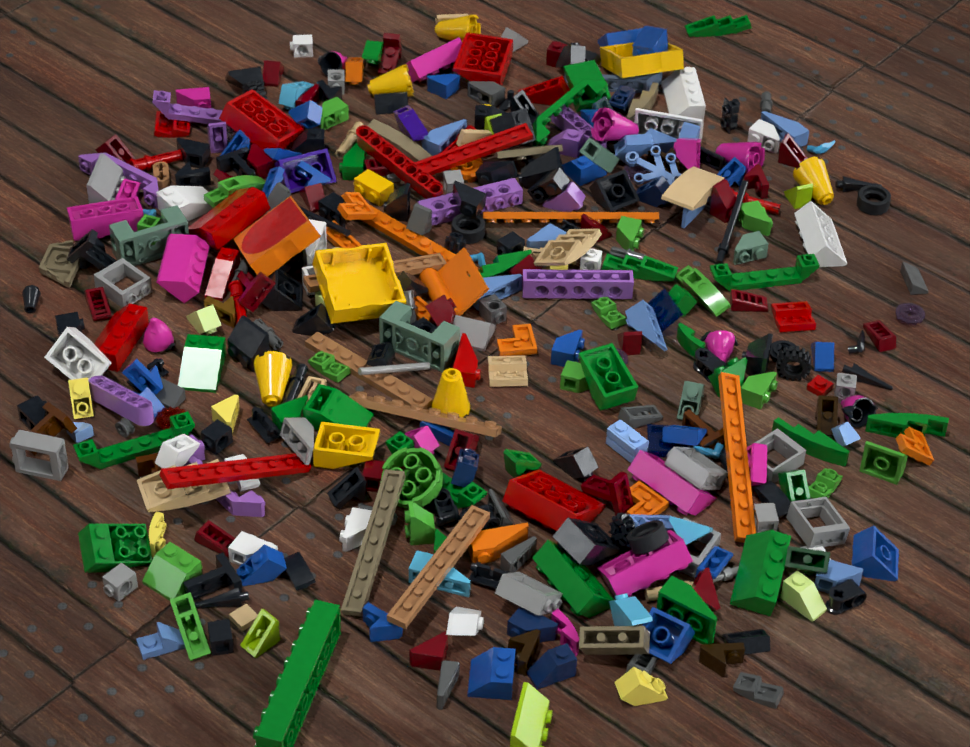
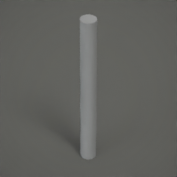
(394, 368)

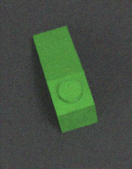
(190, 626)

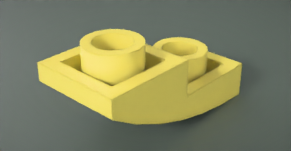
(156, 532)

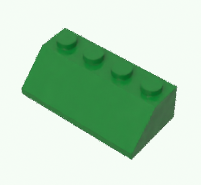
(760, 571)
(576, 582)

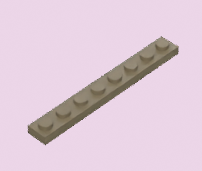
(373, 543)

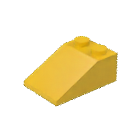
(344, 445)

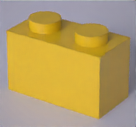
(373, 187)

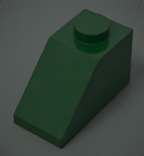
(806, 561)

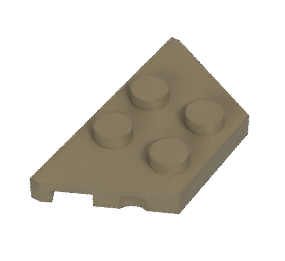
(520, 153)
(56, 266)

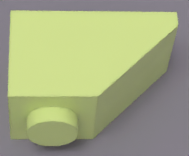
(205, 320)
(803, 596)

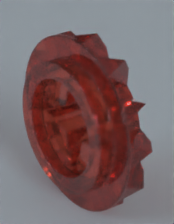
(163, 417)

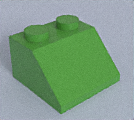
(883, 462)
(170, 570)

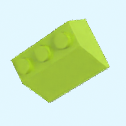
(531, 719)

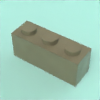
(614, 640)

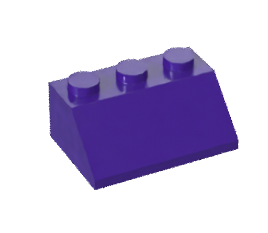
(318, 159)

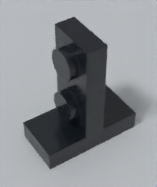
(235, 161)
(90, 252)
(215, 579)

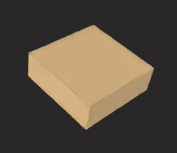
(243, 617)

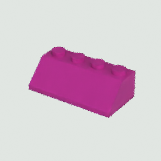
(434, 60)
(102, 214)
(183, 265)
(671, 485)
(637, 571)

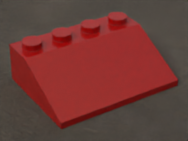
(484, 58)
(260, 121)
(230, 217)
(549, 500)

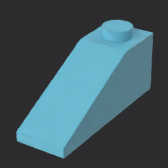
(291, 92)
(452, 583)
(628, 611)

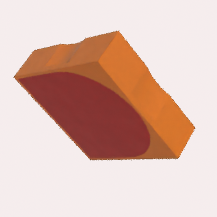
(276, 237)

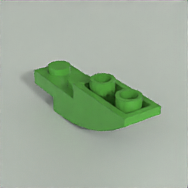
(230, 185)
(703, 290)

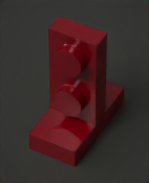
(391, 53)
(256, 289)
(614, 490)

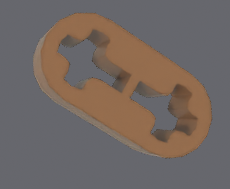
(161, 174)

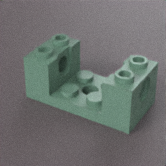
(136, 246)
(436, 347)

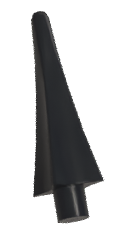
(849, 184)
(865, 377)
(229, 599)

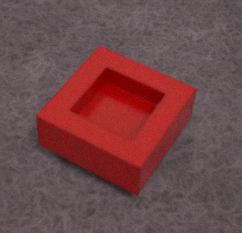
(820, 386)

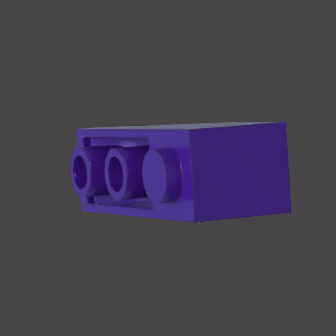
(410, 123)

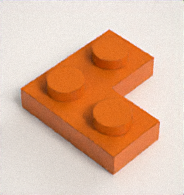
(355, 207)
(521, 344)
(914, 445)
(646, 500)

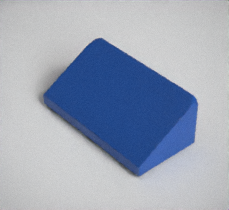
(278, 153)
(441, 433)
(683, 434)
(715, 561)

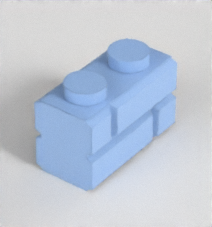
(625, 440)

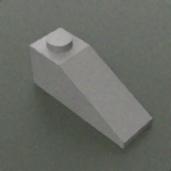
(299, 436)

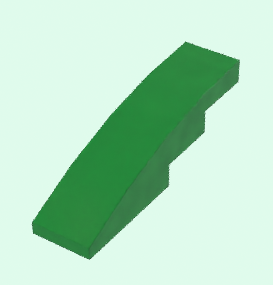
(712, 27)
(503, 263)
(642, 269)
(895, 423)
(816, 444)

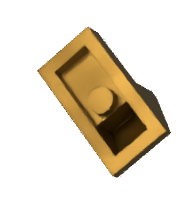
(224, 310)

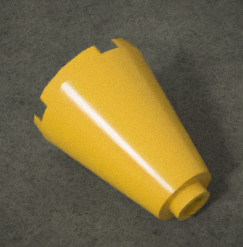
(457, 27)
(392, 82)
(815, 171)
(272, 376)
(451, 394)

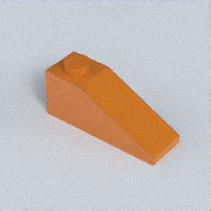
(354, 70)
(492, 542)

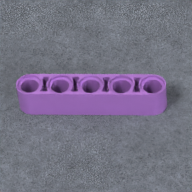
(570, 120)
(121, 400)

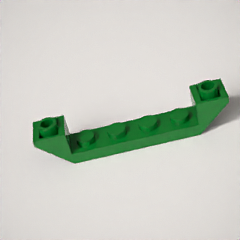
(590, 87)
(803, 268)
(133, 448)
(461, 496)

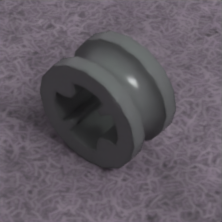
(124, 427)

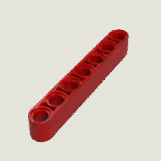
(398, 163)

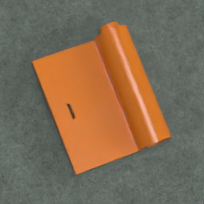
(455, 282)

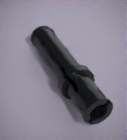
(296, 382)

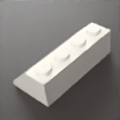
(684, 94)
(664, 122)
(820, 236)

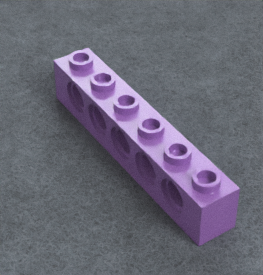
(499, 196)
(577, 284)

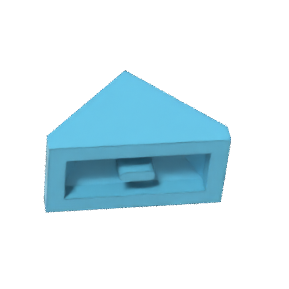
(689, 530)

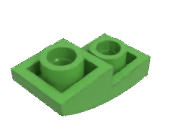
(608, 313)
(327, 366)
(825, 483)

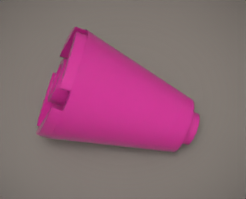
(611, 125)
(746, 152)

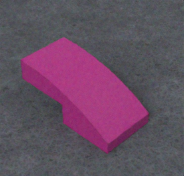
(566, 630)

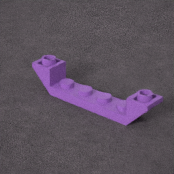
(184, 113)
(148, 182)
(246, 505)

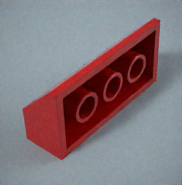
(122, 334)

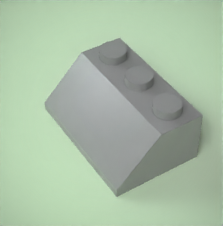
(104, 180)

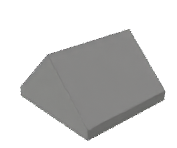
(477, 331)

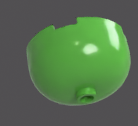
(422, 474)

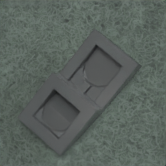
(752, 688)

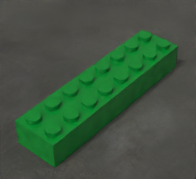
(300, 677)

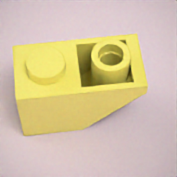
(80, 398)
(640, 688)

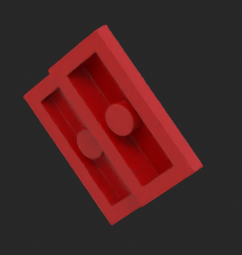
(170, 128)
(793, 316)

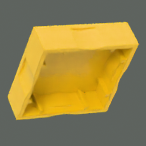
(622, 62)
(357, 282)

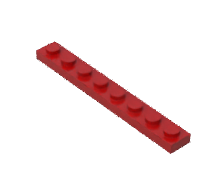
(476, 149)
(232, 471)

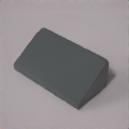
(913, 279)
(171, 394)
(500, 509)

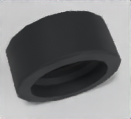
(876, 192)
(472, 236)
(647, 537)

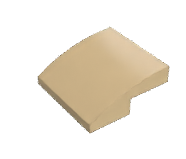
(507, 371)

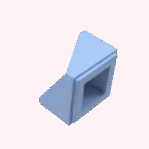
(82, 432)
(845, 434)

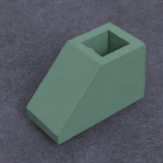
(599, 155)
(750, 248)
(691, 398)

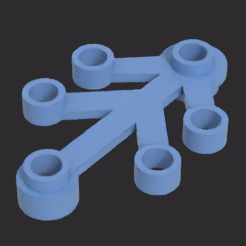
(656, 171)

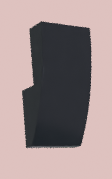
(772, 493)
(298, 571)

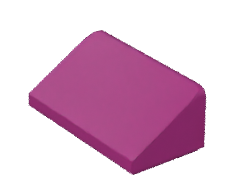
(128, 189)
(757, 463)

